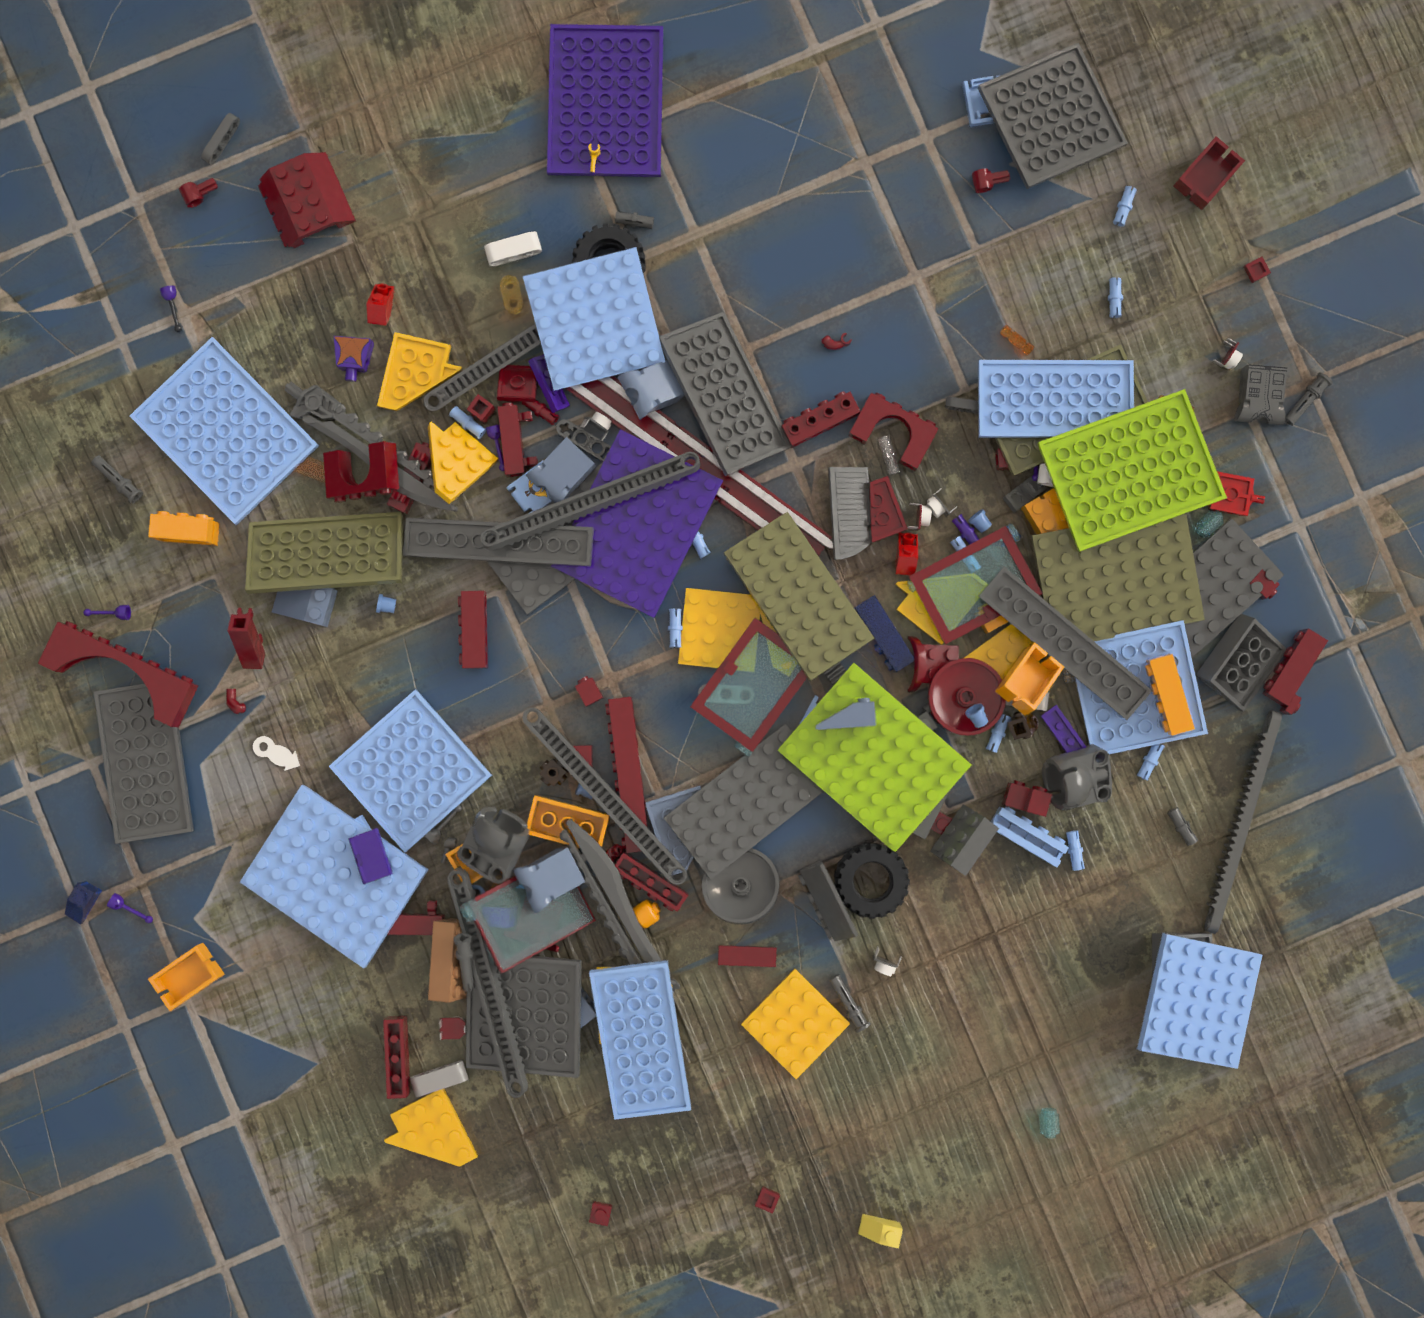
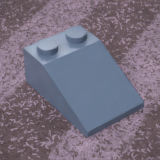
(306, 605)
(855, 715)

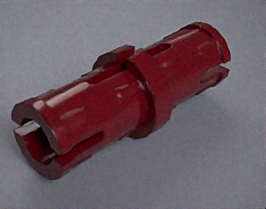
(542, 411)

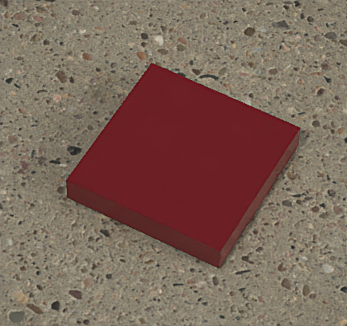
(517, 384)

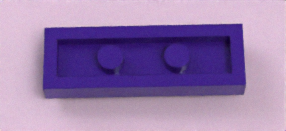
(556, 399)
(1062, 730)

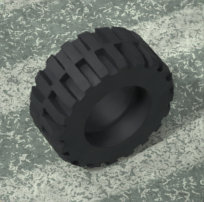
(607, 238)
(897, 887)

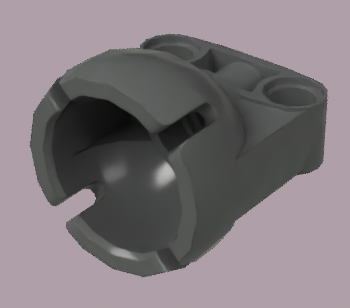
(1078, 777)
(494, 844)

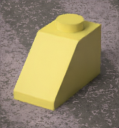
(881, 1230)

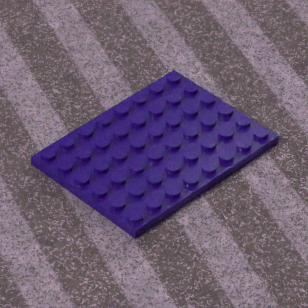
(605, 94)
(647, 537)

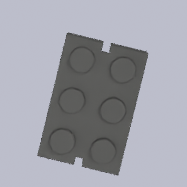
(964, 839)

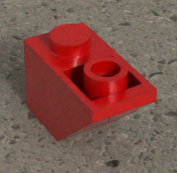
(380, 304)
(907, 554)

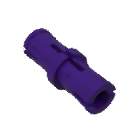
(966, 531)

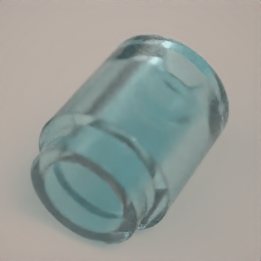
(1209, 523)
(1049, 1122)

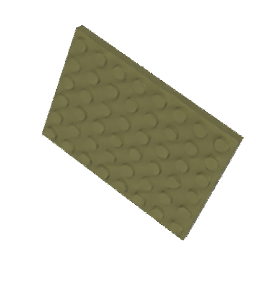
(1123, 582)

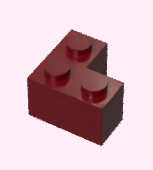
(1027, 799)

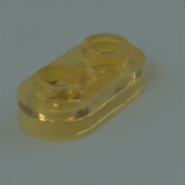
(511, 295)

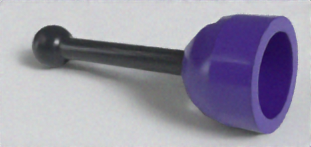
(169, 294)

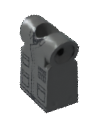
(1262, 394)

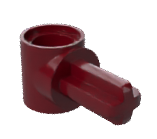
(984, 179)
(194, 193)

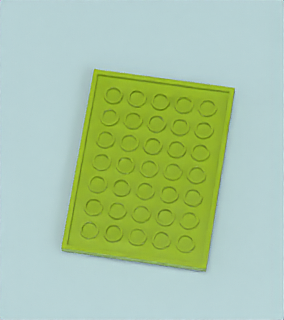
(1131, 470)
(878, 773)

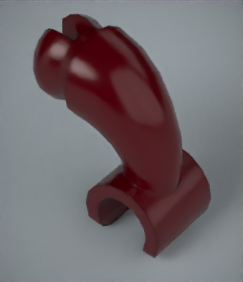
(834, 345)

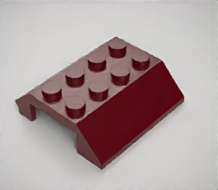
(304, 197)

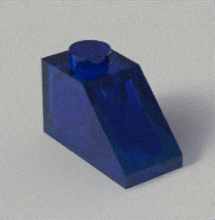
(81, 901)

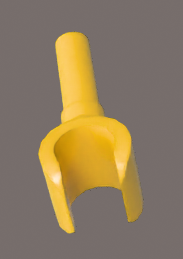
(594, 154)

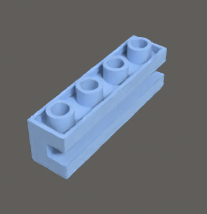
(1029, 837)

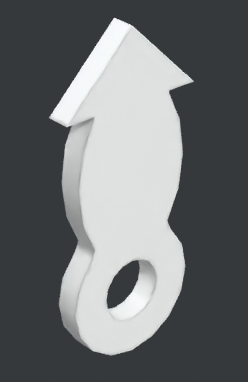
(276, 753)

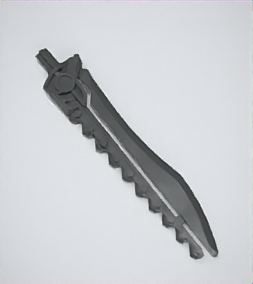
(320, 403)
(612, 884)

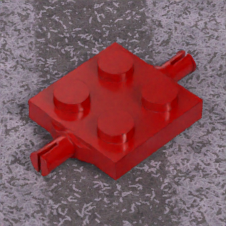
(1238, 493)

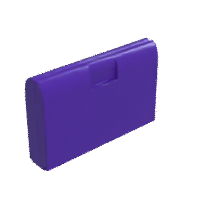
(370, 856)

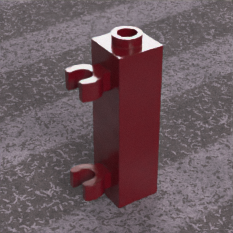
(512, 439)
(421, 453)
(246, 640)
(417, 923)

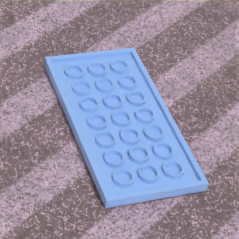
(1050, 395)
(640, 1039)

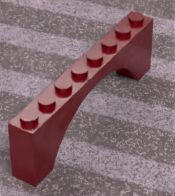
(168, 692)

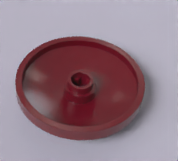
(960, 686)

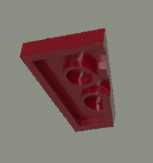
(884, 510)

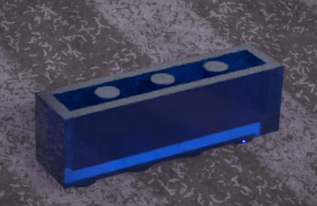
(885, 635)

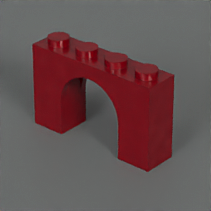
(920, 431)
(380, 479)

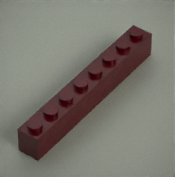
(627, 760)

